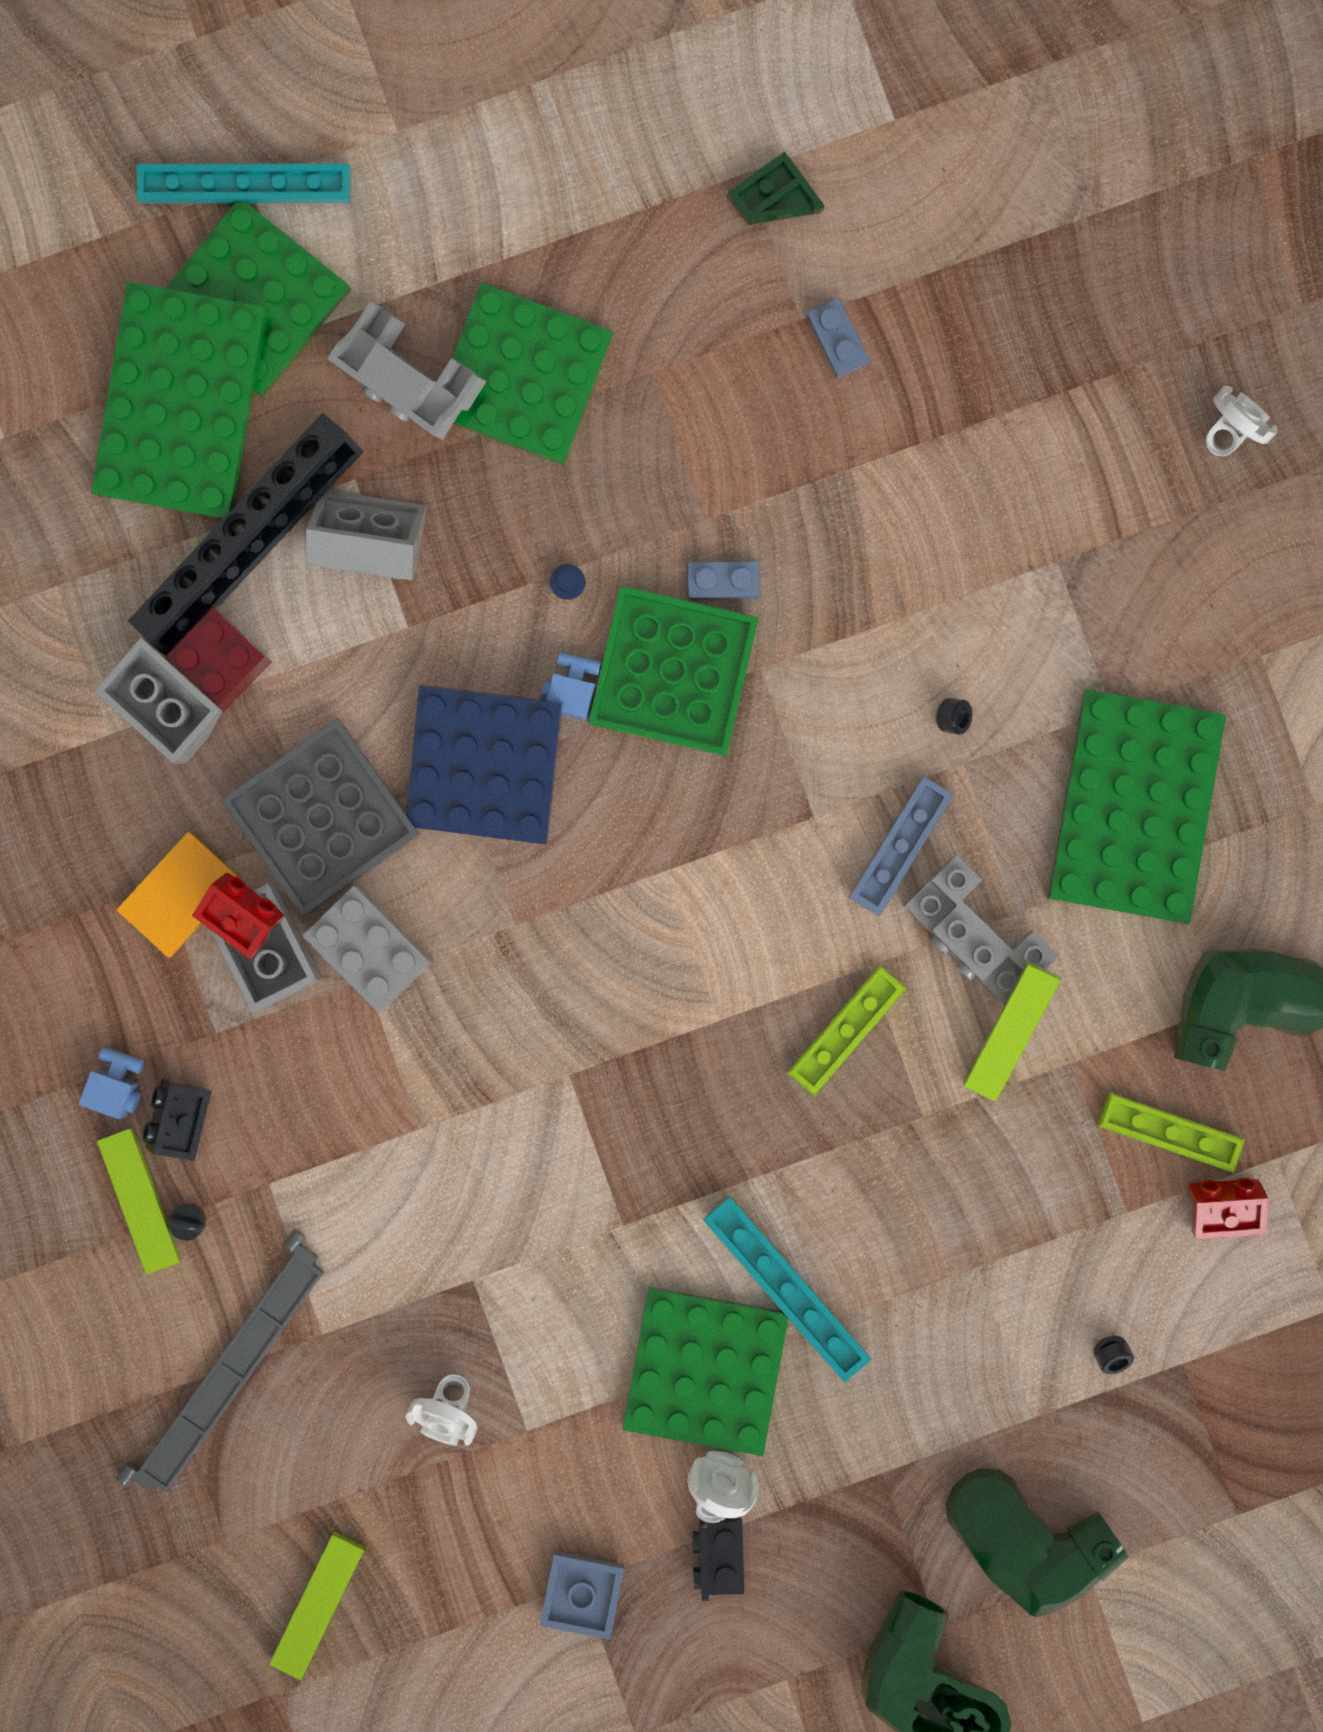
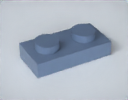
(837, 338)
(723, 580)

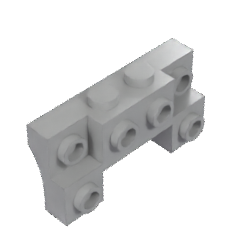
(389, 376)
(967, 937)

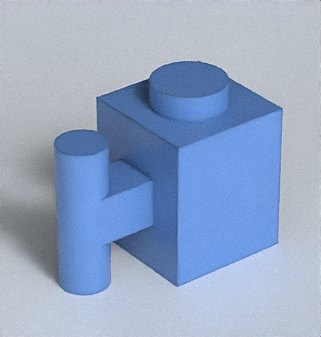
(572, 690)
(110, 1090)

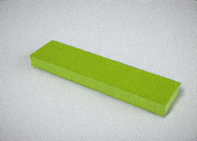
(846, 1030)
(1012, 1031)
(1170, 1132)
(139, 1201)
(317, 1605)

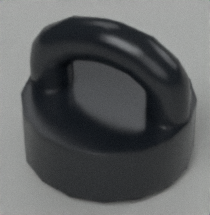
(954, 716)
(187, 1222)
(1113, 1354)

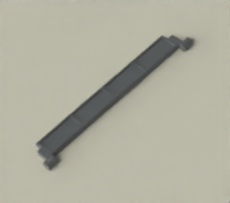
(229, 1371)

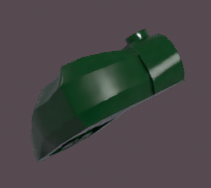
(1250, 990)
(1019, 1549)
(915, 1690)

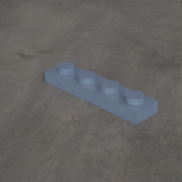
(901, 846)

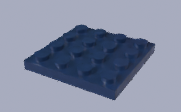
(483, 764)

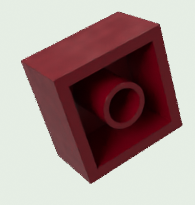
(218, 659)

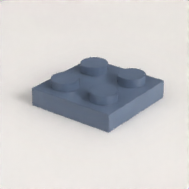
(582, 1595)

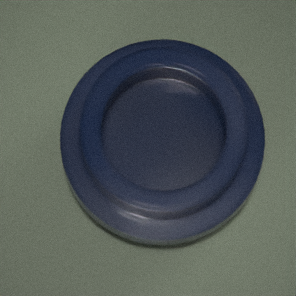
(567, 582)

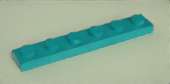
(243, 183)
(787, 1289)

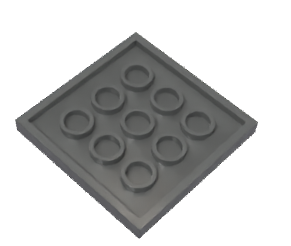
(320, 817)

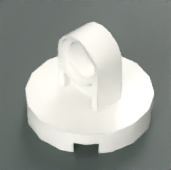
(1242, 419)
(443, 1418)
(721, 1487)

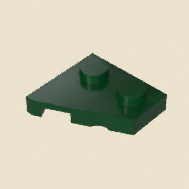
(775, 194)

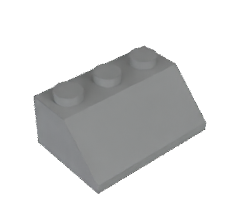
(365, 535)
(160, 702)

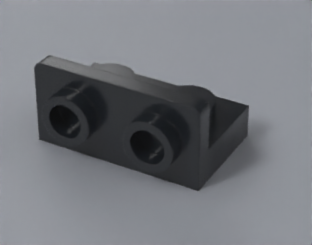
(176, 1120)
(720, 1558)

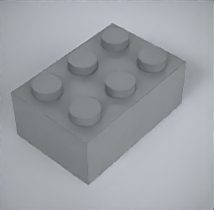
(368, 948)
(280, 965)

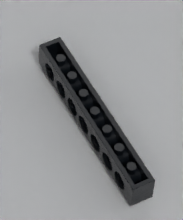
(246, 534)

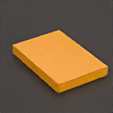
(171, 892)

